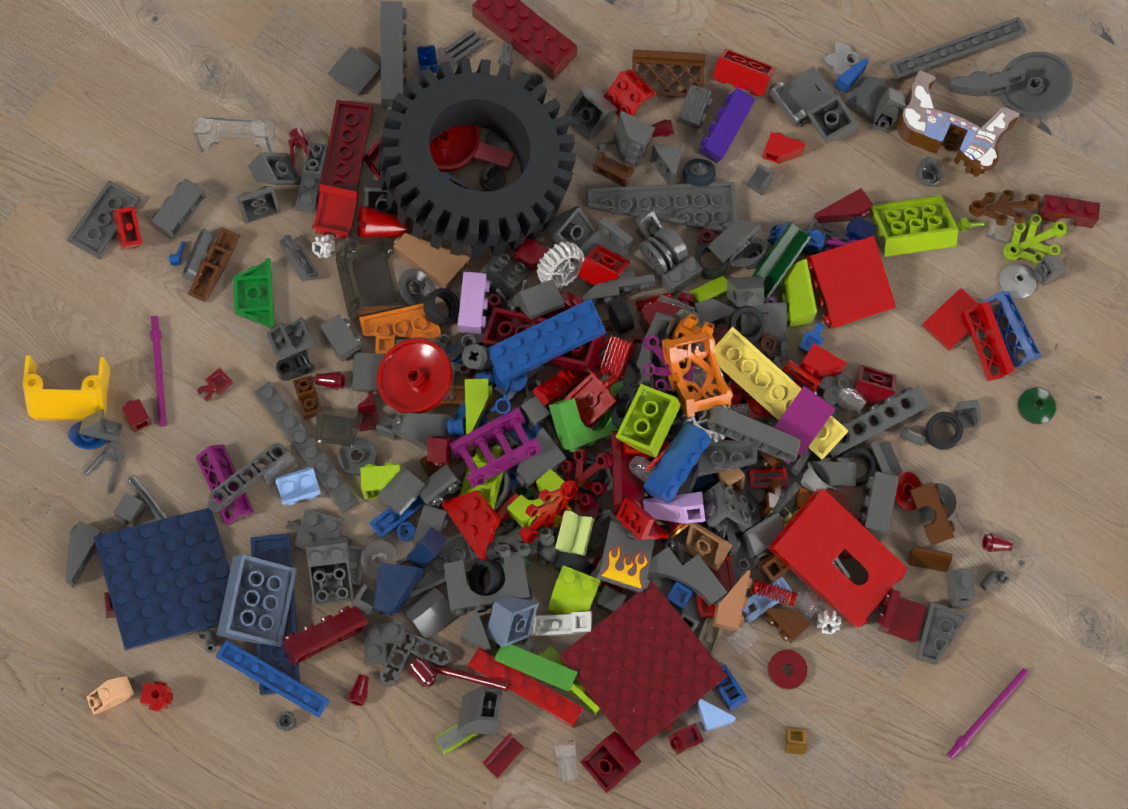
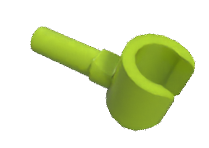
(965, 225)

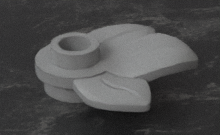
(840, 58)

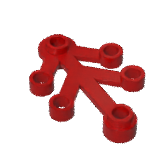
(566, 491)

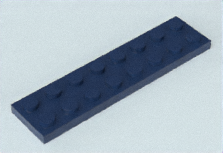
(277, 550)

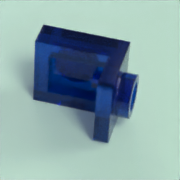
(427, 58)

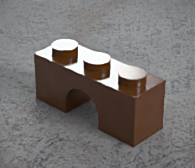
(940, 528)

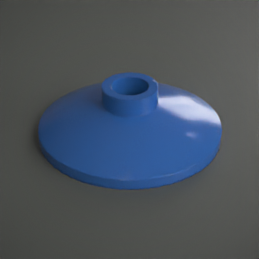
(83, 441)

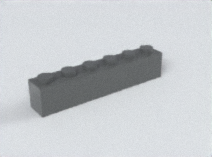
(392, 51)

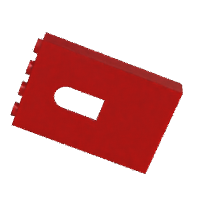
(817, 538)

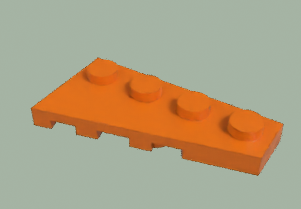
(401, 323)

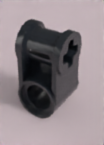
(296, 366)

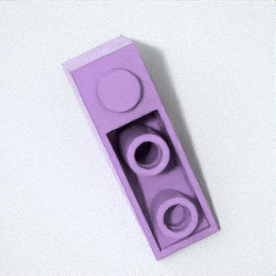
(681, 509)

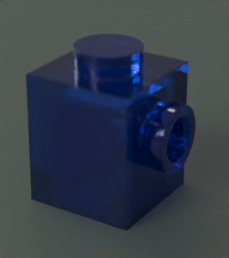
(859, 229)

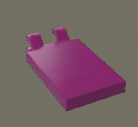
(805, 418)

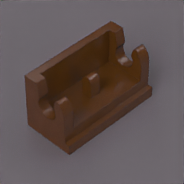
(612, 169)

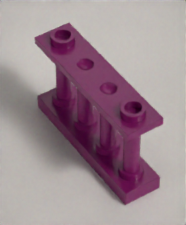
(487, 433)

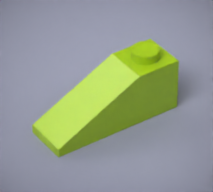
(476, 401)

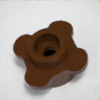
(762, 343)

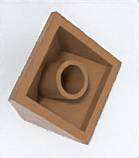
(708, 546)

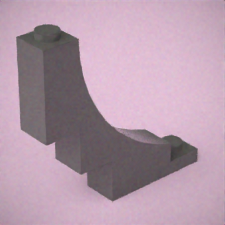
(693, 574)

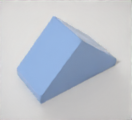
(712, 716)

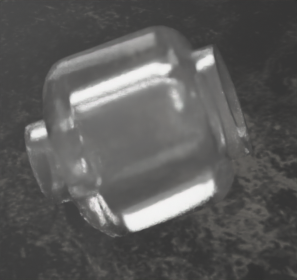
(808, 604)

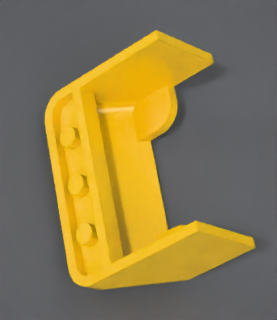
(65, 404)

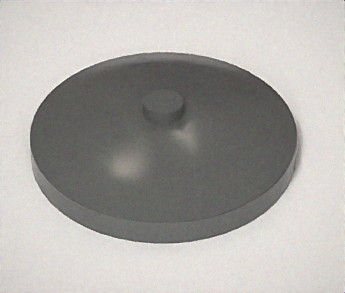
(1045, 87)

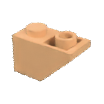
(110, 694)

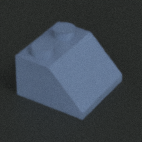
(511, 620)

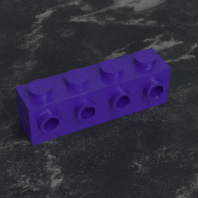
(726, 125)

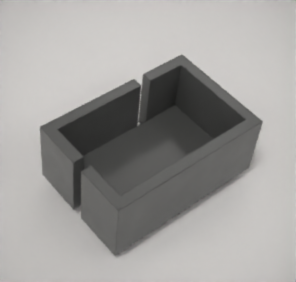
(878, 503)

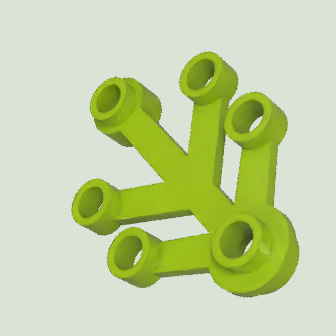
(1033, 242)

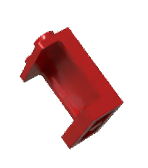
(335, 211)

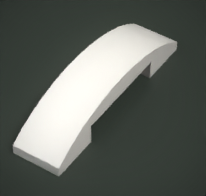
(562, 624)

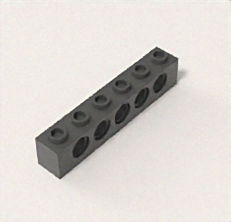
(916, 404)

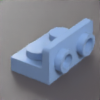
(298, 486)

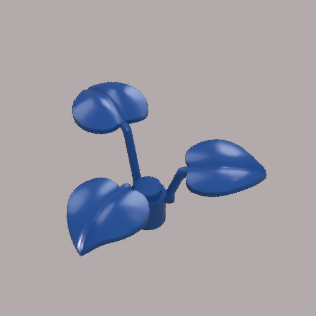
(503, 406)

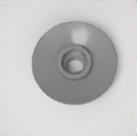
(1017, 289)

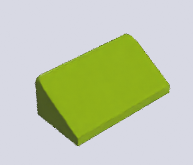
(713, 289)

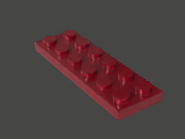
(346, 145)

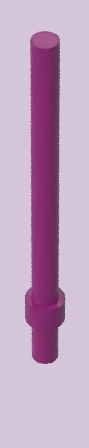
(155, 336)
(963, 741)

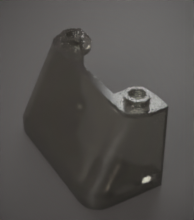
(367, 276)

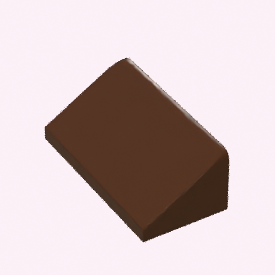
(930, 559)

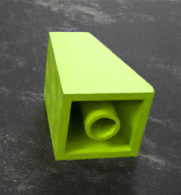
(573, 592)

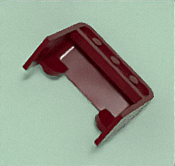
(624, 481)

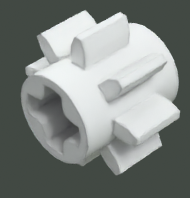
(323, 246)
(829, 622)

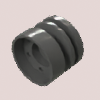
(663, 250)

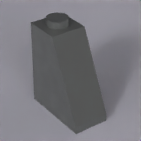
(419, 427)
(534, 467)

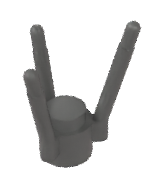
(511, 306)
(110, 453)

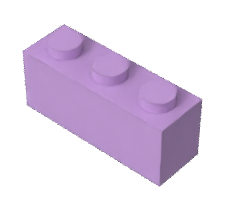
(473, 302)

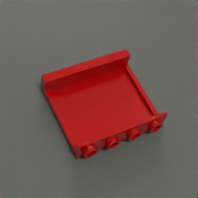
(850, 282)

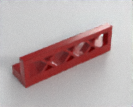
(994, 339)

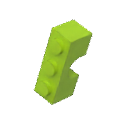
(517, 508)

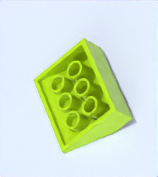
(914, 226)

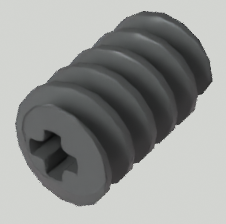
(477, 357)

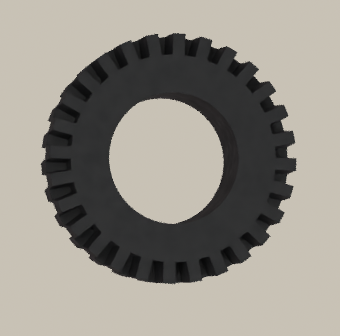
(485, 102)

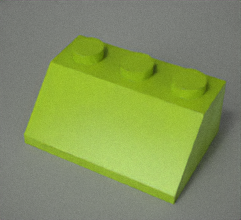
(798, 295)
(648, 420)

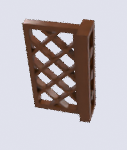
(670, 59)

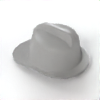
(813, 480)

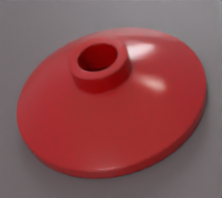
(906, 481)

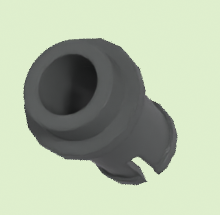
(912, 436)

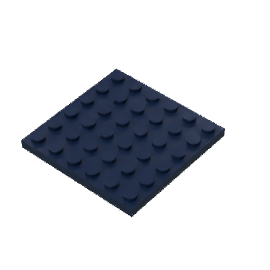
(164, 577)

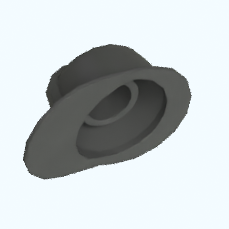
(752, 255)

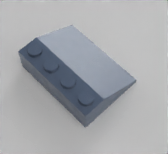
(256, 601)

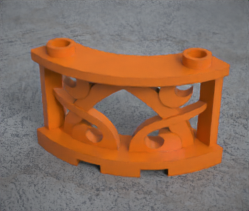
(690, 400)

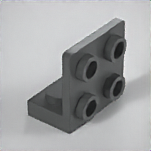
(610, 237)

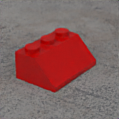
(743, 72)

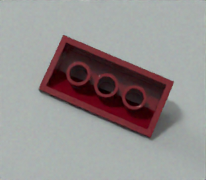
(324, 635)

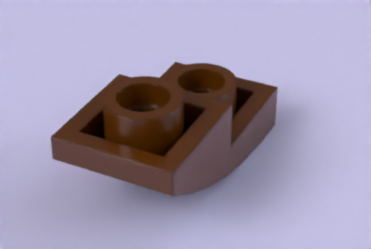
(307, 396)

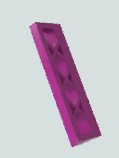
(221, 465)

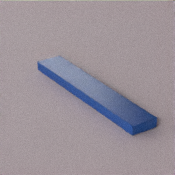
(272, 678)

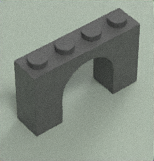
(464, 600)

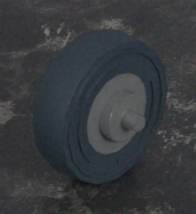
(699, 172)

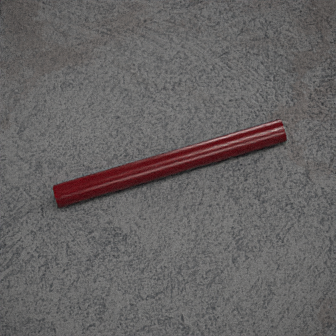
(471, 677)

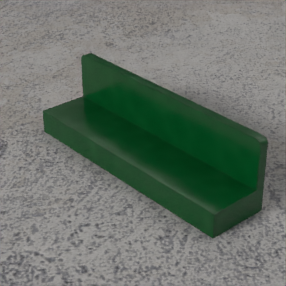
(781, 257)

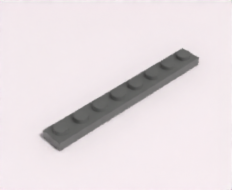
(958, 48)
(306, 447)

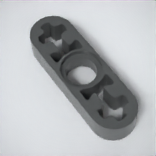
(197, 254)

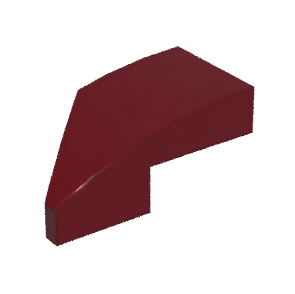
(369, 419)

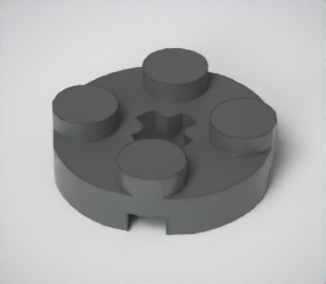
(346, 453)

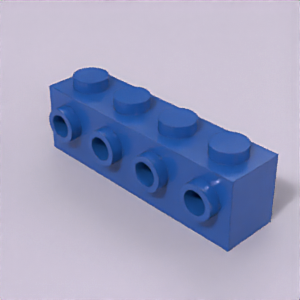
(677, 462)

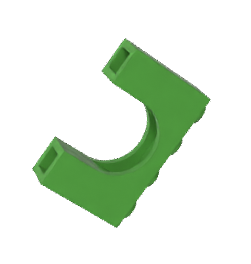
(572, 431)

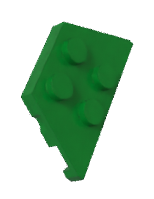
(255, 294)

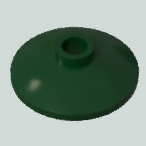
(1033, 413)

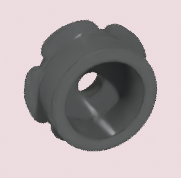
(285, 716)

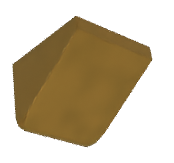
(795, 741)

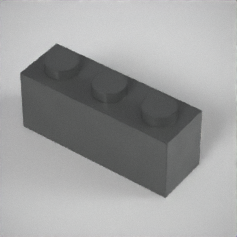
(178, 208)

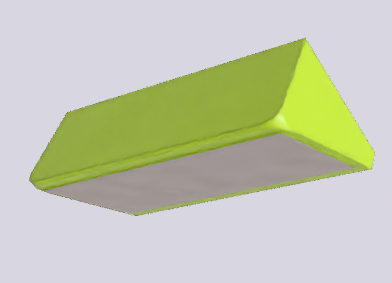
(452, 739)

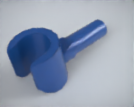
(176, 259)

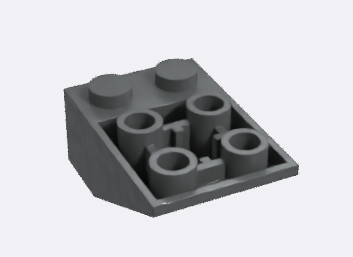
(330, 571)

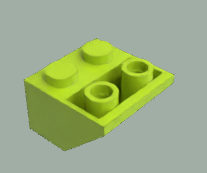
(376, 478)

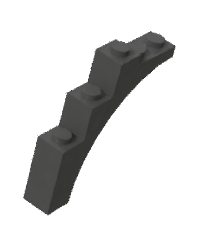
(641, 356)

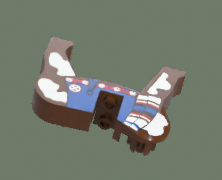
(931, 128)

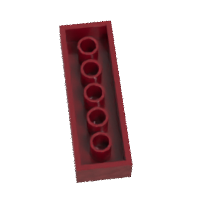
(527, 33)
(508, 323)

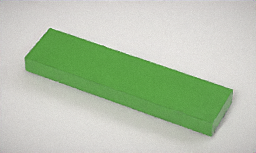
(536, 666)

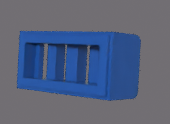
(849, 78)
(735, 703)

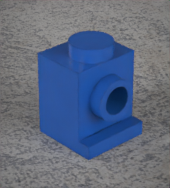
(816, 240)

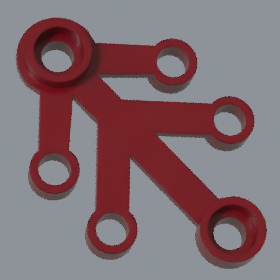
(582, 477)

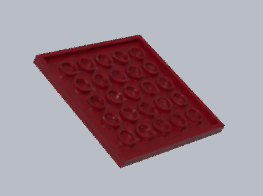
(643, 666)

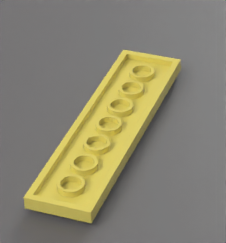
(769, 385)

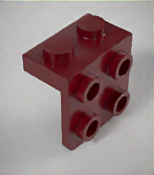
(901, 617)

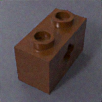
(772, 567)

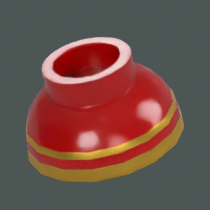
(676, 528)

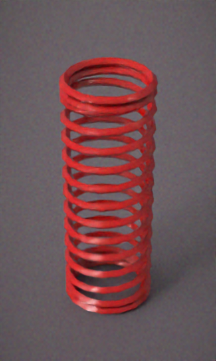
(756, 585)

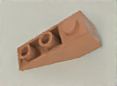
(729, 611)

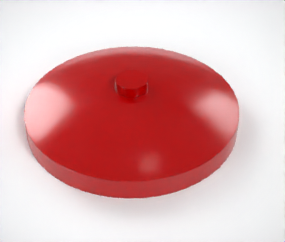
(455, 147)
(414, 376)

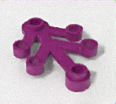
(663, 371)

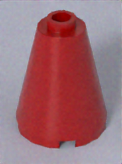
(379, 224)

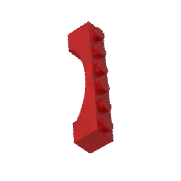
(526, 687)

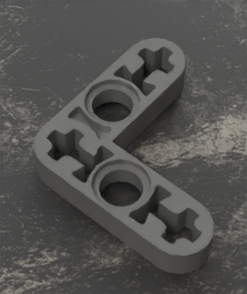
(412, 649)

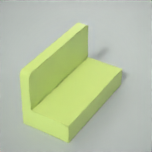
(574, 533)

